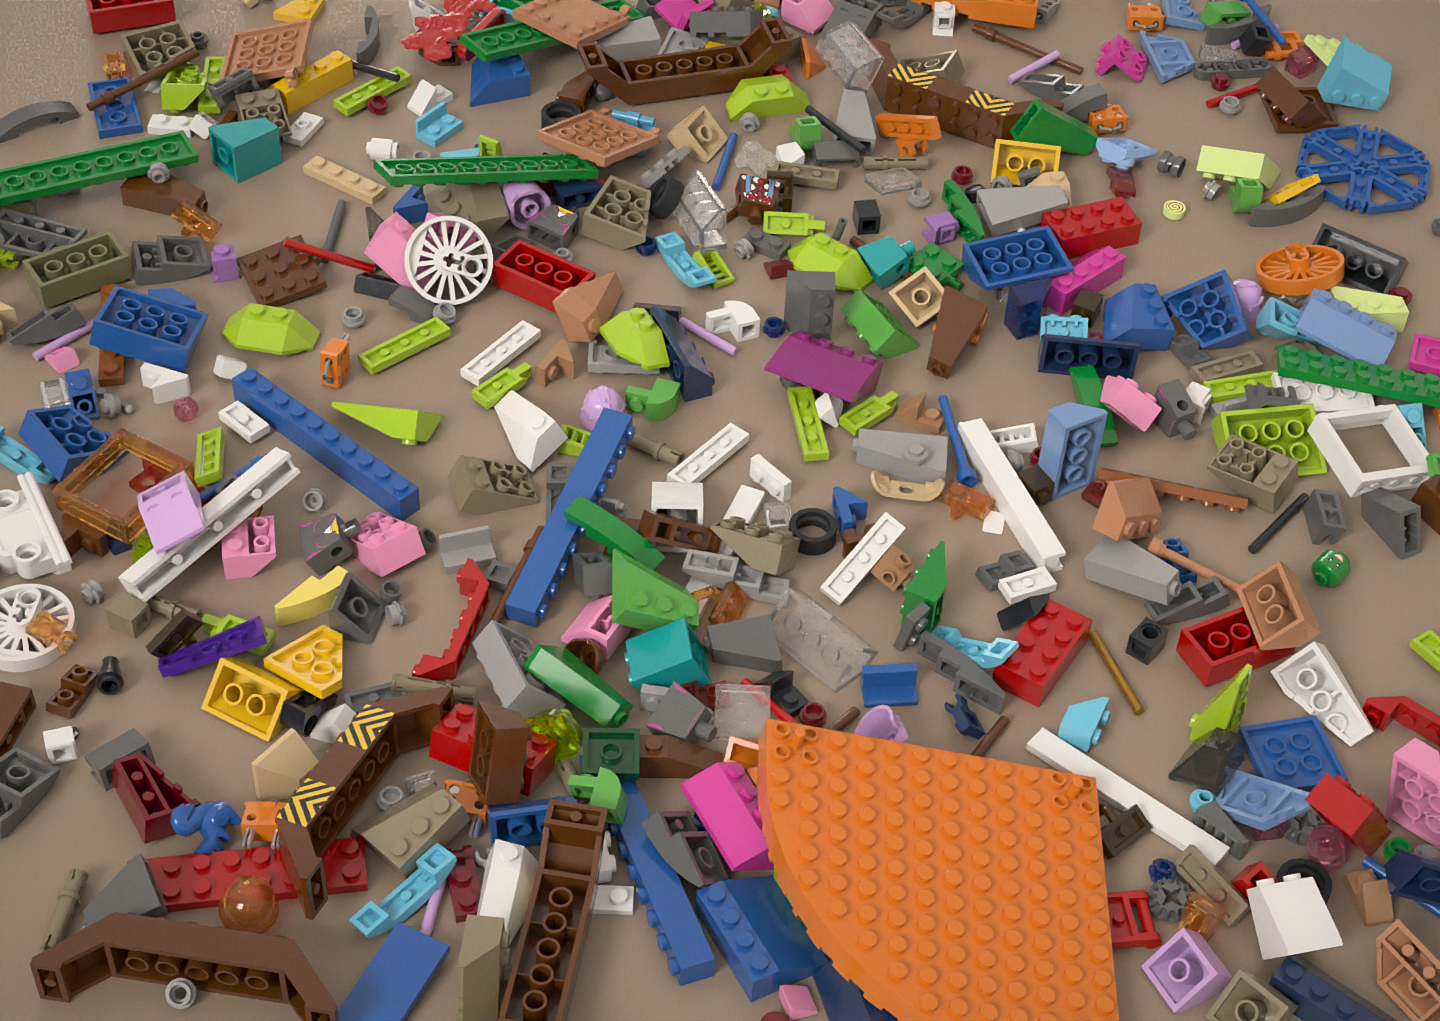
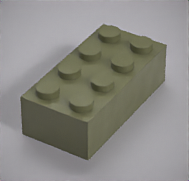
(77, 269)

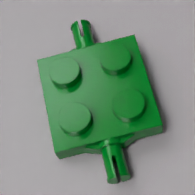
(939, 263)

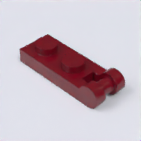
(464, 885)

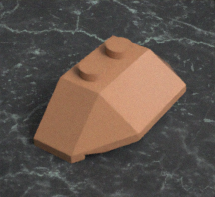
(1408, 973)

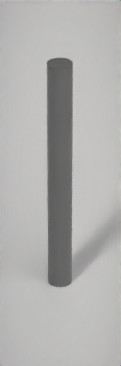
(334, 227)

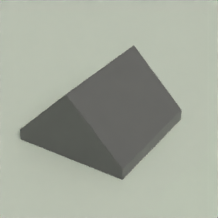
(356, 610)

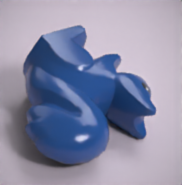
(209, 819)

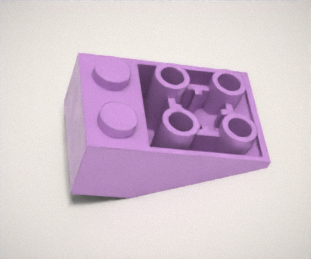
(171, 512)

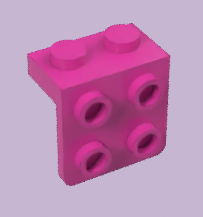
(678, 11)
(1123, 55)

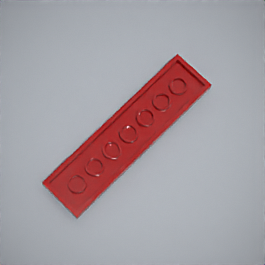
(201, 879)

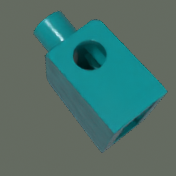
(886, 260)

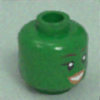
(1331, 567)

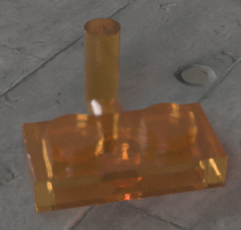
(195, 221)
(966, 500)
(729, 602)

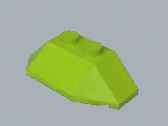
(766, 97)
(828, 255)
(270, 330)
(636, 338)

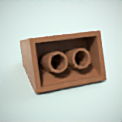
(1128, 510)
(1278, 608)

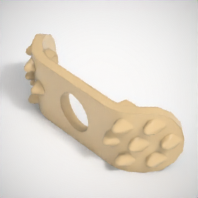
(921, 492)

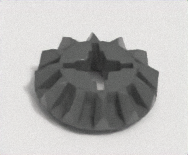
(1292, 825)
(1168, 912)

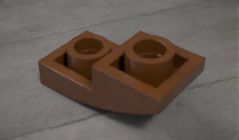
(74, 691)

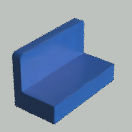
(889, 685)

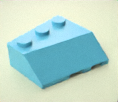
(1356, 78)

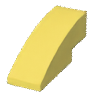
(309, 598)

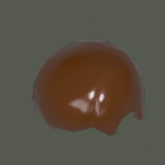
(588, 652)

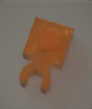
(113, 64)
(49, 629)

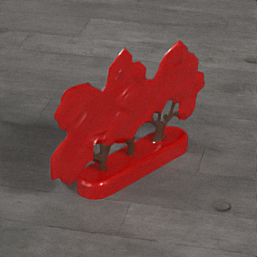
(447, 28)

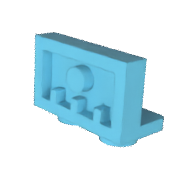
(437, 125)
(1067, 326)

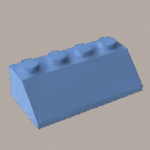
(1345, 328)
(1071, 446)

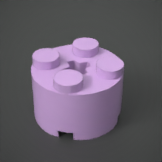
(524, 201)

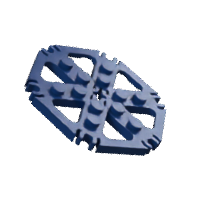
(1365, 168)

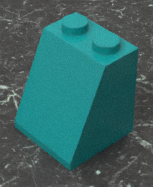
(245, 147)
(667, 656)

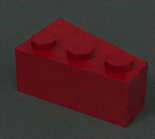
(147, 795)

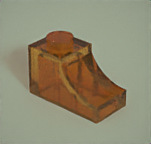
(1202, 915)

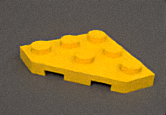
(311, 662)

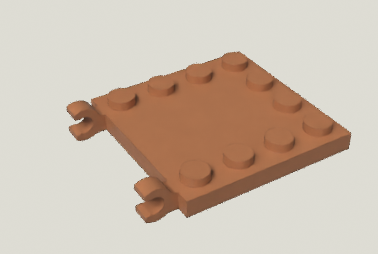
(572, 20)
(271, 51)
(598, 137)

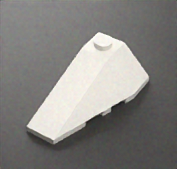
(529, 430)
(1322, 690)
(507, 884)

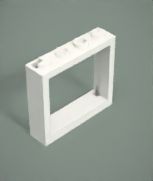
(1344, 466)

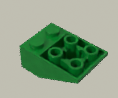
(927, 586)

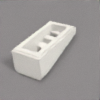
(1024, 434)

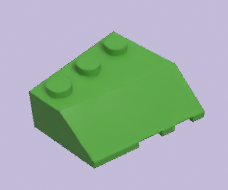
(647, 598)

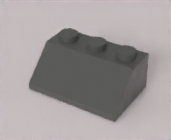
(810, 302)

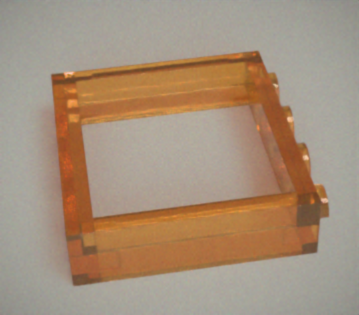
(132, 523)

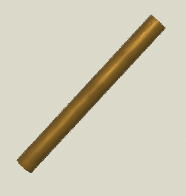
(1116, 673)

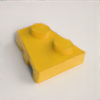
(299, 10)

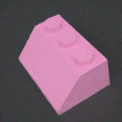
(388, 250)

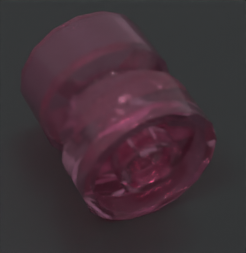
(1328, 854)

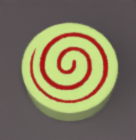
(1174, 210)

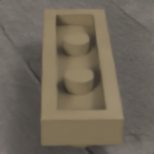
(810, 175)
(1229, 366)
(1212, 883)

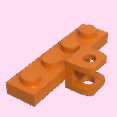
(909, 130)

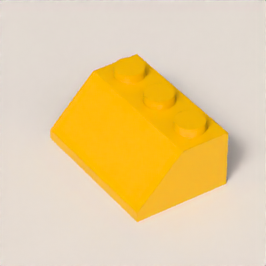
(1018, 156)
(248, 697)

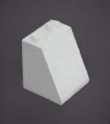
(677, 500)
(1291, 917)

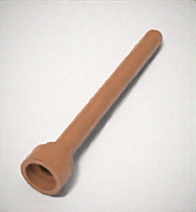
(1159, 550)

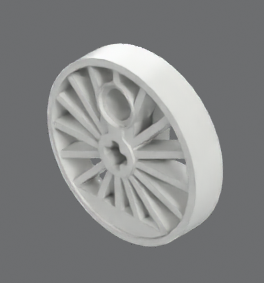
(460, 258)
(27, 603)

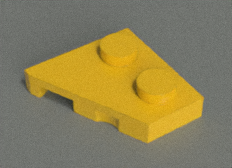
(1292, 190)

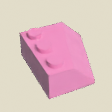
(1416, 790)

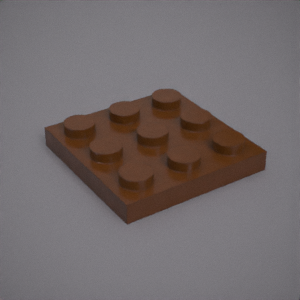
(1313, 96)
(280, 274)

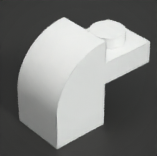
(734, 317)

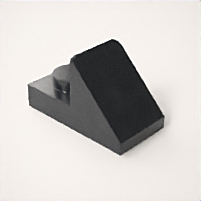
(784, 691)

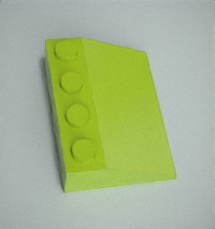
(1277, 429)

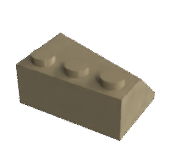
(155, 46)
(476, 203)
(618, 214)
(413, 827)
(482, 968)

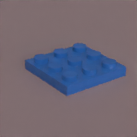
(1291, 752)

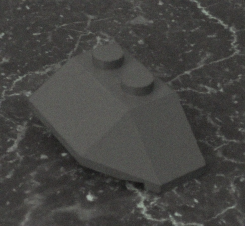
(35, 235)

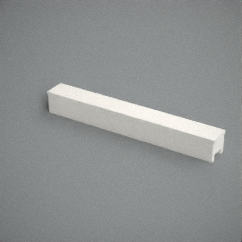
(1010, 495)
(220, 517)

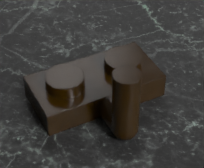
(786, 188)
(175, 634)
(1122, 828)

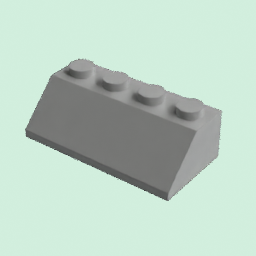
(503, 657)

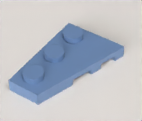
(1181, 14)

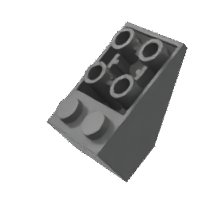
(860, 11)
(593, 573)

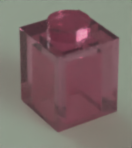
(1301, 62)

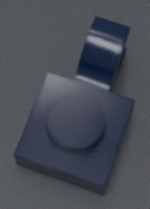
(966, 720)

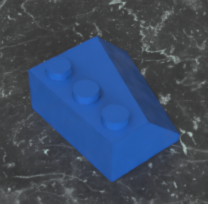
(499, 80)
(1211, 311)
(1138, 317)
(62, 438)

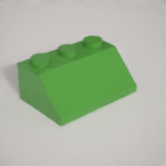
(877, 326)

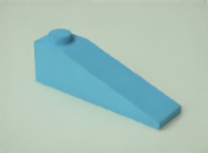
(1279, 321)

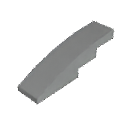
(719, 569)

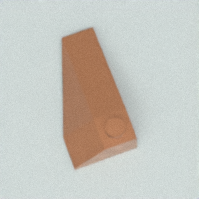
(588, 306)

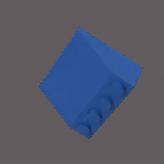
(1014, 258)
(148, 329)
(758, 934)

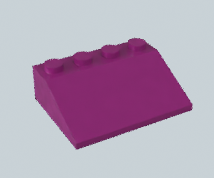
(825, 366)

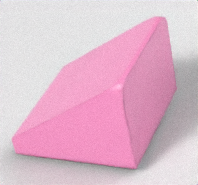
(63, 359)
(796, 1001)

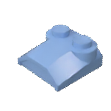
(1123, 151)

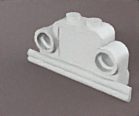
(29, 533)

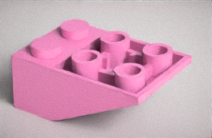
(386, 543)

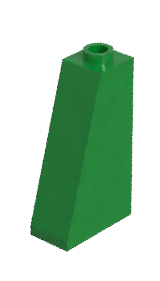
(1051, 126)
(579, 684)

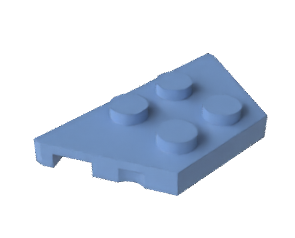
(1167, 55)
(1260, 801)

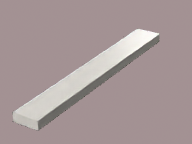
(744, 505)
(1123, 795)

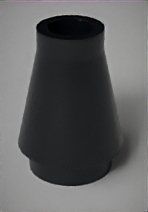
(109, 677)

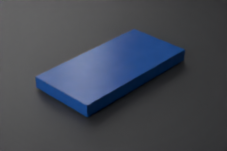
(118, 117)
(395, 977)

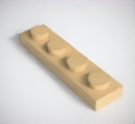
(344, 180)

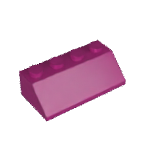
(1091, 271)
(729, 811)

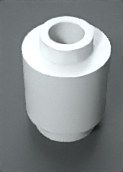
(382, 149)

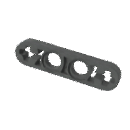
(1233, 68)

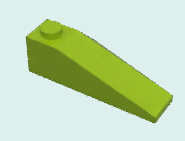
(182, 87)
(395, 422)
(1225, 708)

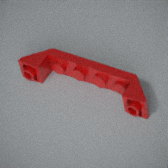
(477, 587)
(1383, 710)

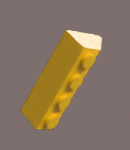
(316, 81)

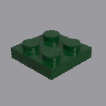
(612, 749)

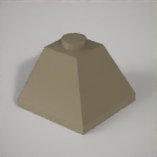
(1251, 1000)

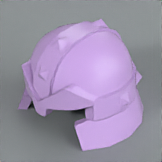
(1250, 297)
(595, 402)
(882, 724)

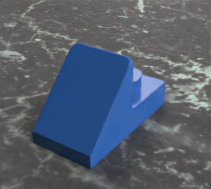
(412, 205)
(847, 509)

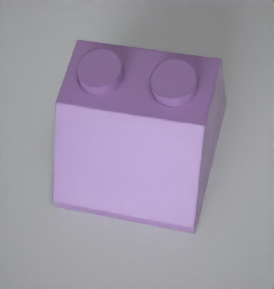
(1186, 971)

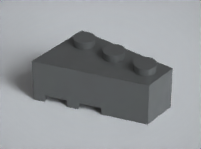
(725, 22)

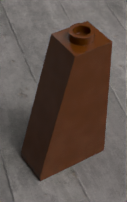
(160, 197)
(955, 328)

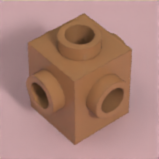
(894, 568)

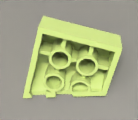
(1234, 164)
(1382, 307)

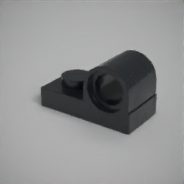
(303, 711)

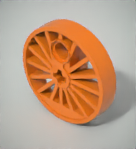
(1299, 269)

